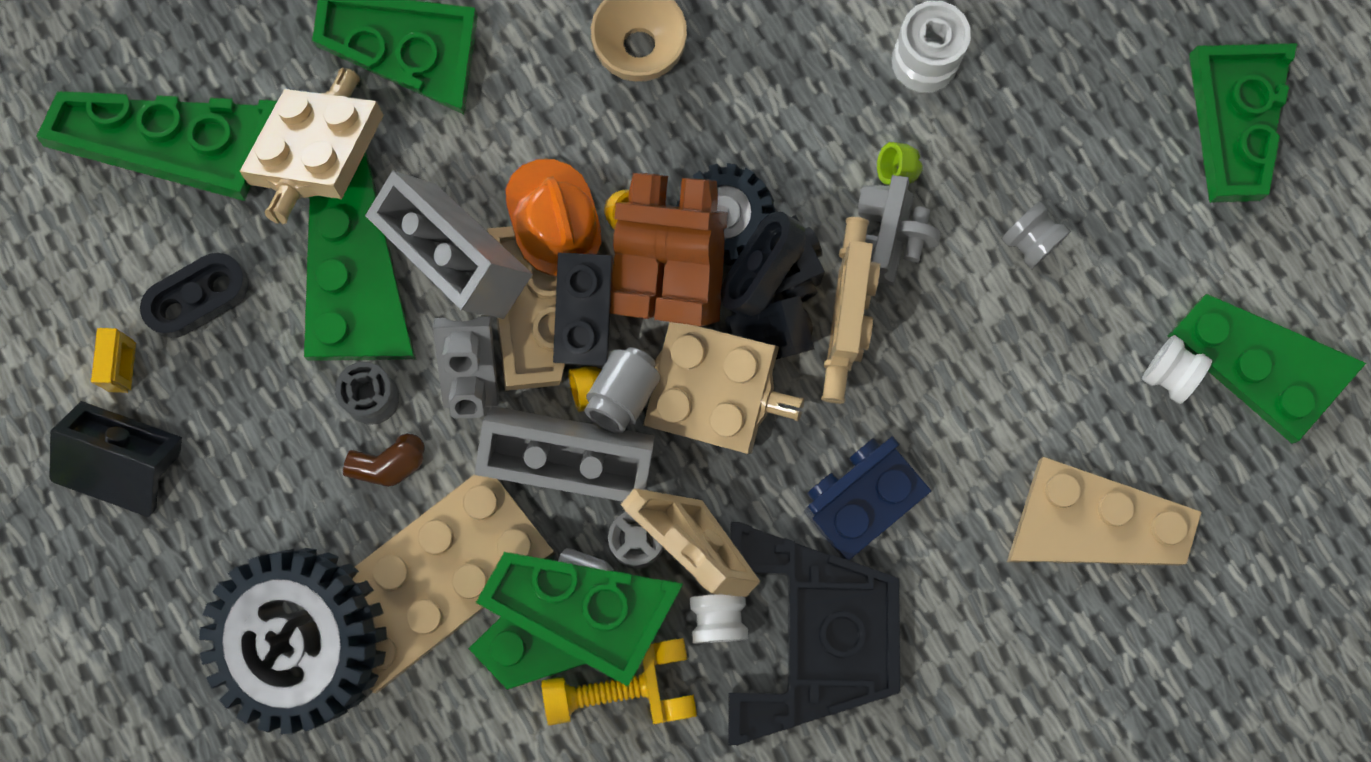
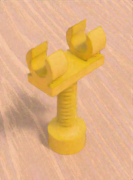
(562, 699)

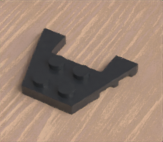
(838, 636)

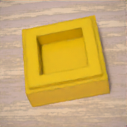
(113, 360)

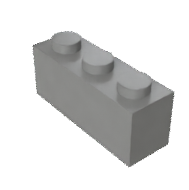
(448, 245)
(562, 454)

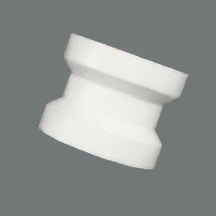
(1177, 369)
(718, 618)

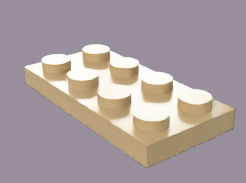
(439, 567)

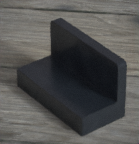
(111, 457)

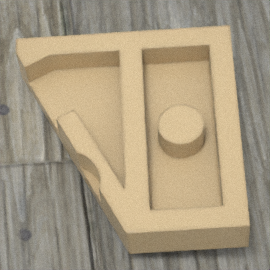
(693, 539)

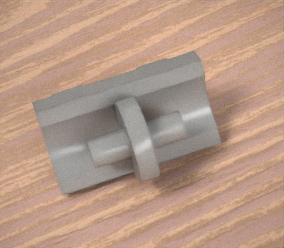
(893, 208)
(466, 366)

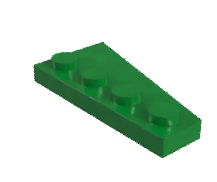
(160, 137)

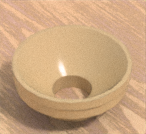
(620, 18)

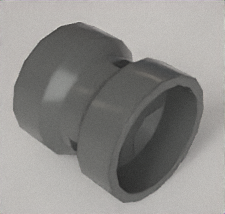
(377, 399)

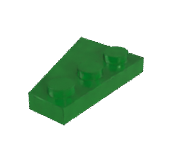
(405, 42)
(1238, 115)
(1267, 365)

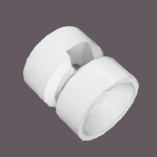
(930, 46)

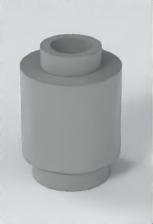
(622, 389)

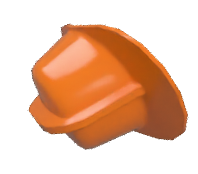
(551, 213)

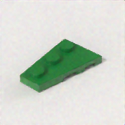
(581, 609)

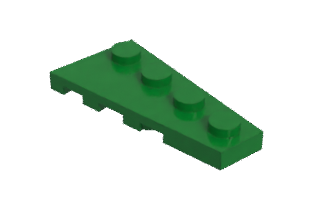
(351, 281)

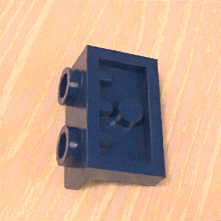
(865, 499)

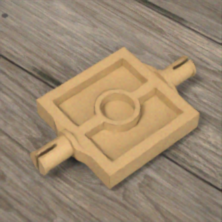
(312, 144)
(849, 328)
(716, 387)

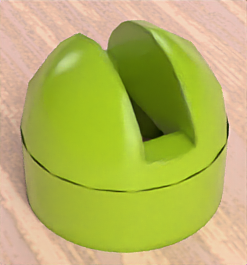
(900, 156)

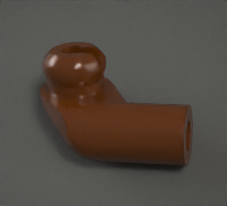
(390, 466)

